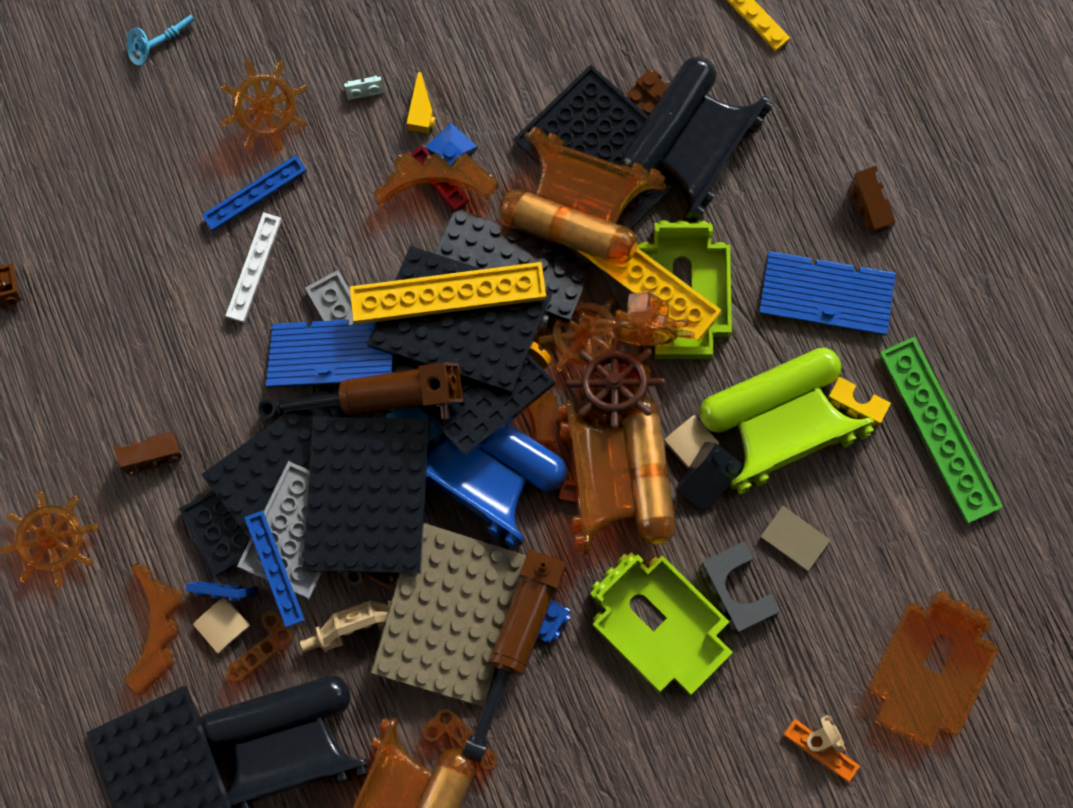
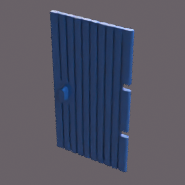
(827, 293)
(323, 353)

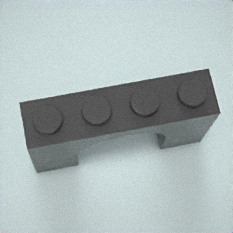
(740, 615)

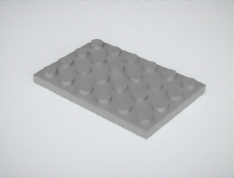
(287, 522)

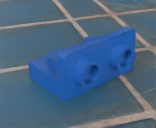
(554, 619)

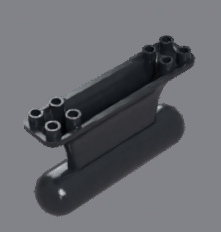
(693, 133)
(283, 740)

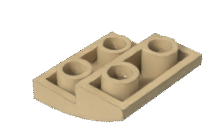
(688, 440)
(221, 624)

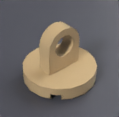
(829, 735)

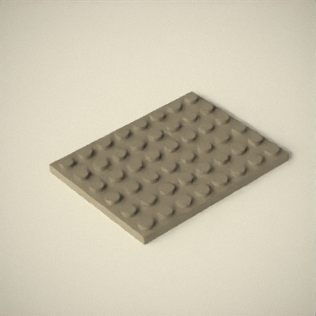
(449, 616)

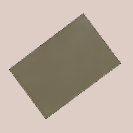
(795, 538)

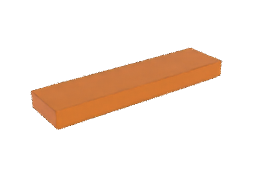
(838, 763)

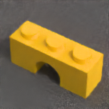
(842, 397)

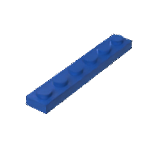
(254, 193)
(274, 569)

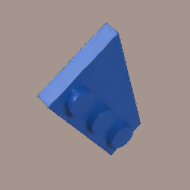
(233, 591)

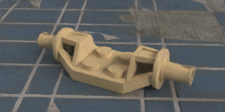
(345, 623)

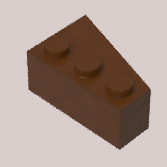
(871, 201)
(148, 453)

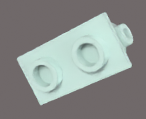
(370, 87)

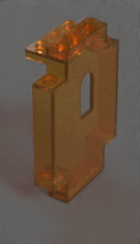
(917, 698)

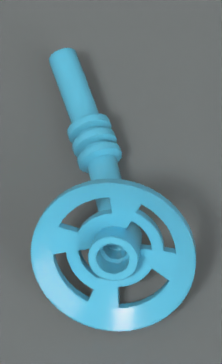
(142, 45)

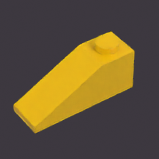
(420, 113)

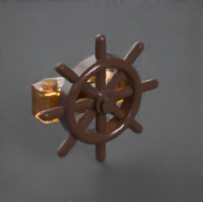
(615, 387)

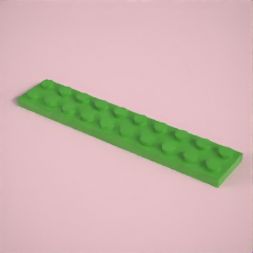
(940, 430)

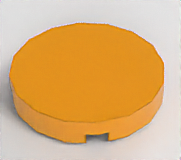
(541, 357)

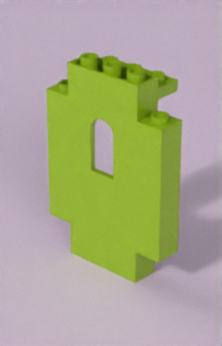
(708, 277)
(683, 646)

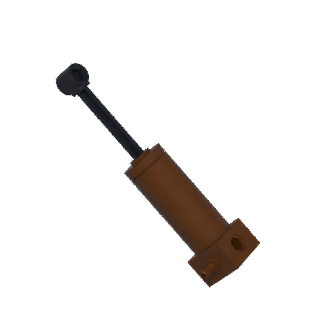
(427, 386)
(518, 635)

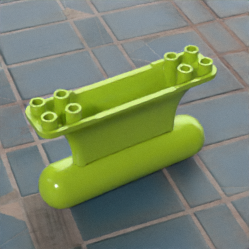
(783, 415)

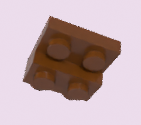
(647, 91)
(8, 286)

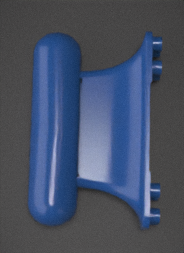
(494, 477)

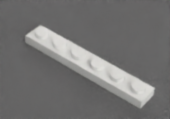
(253, 268)

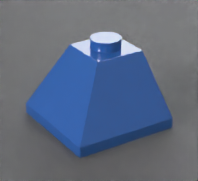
(451, 144)

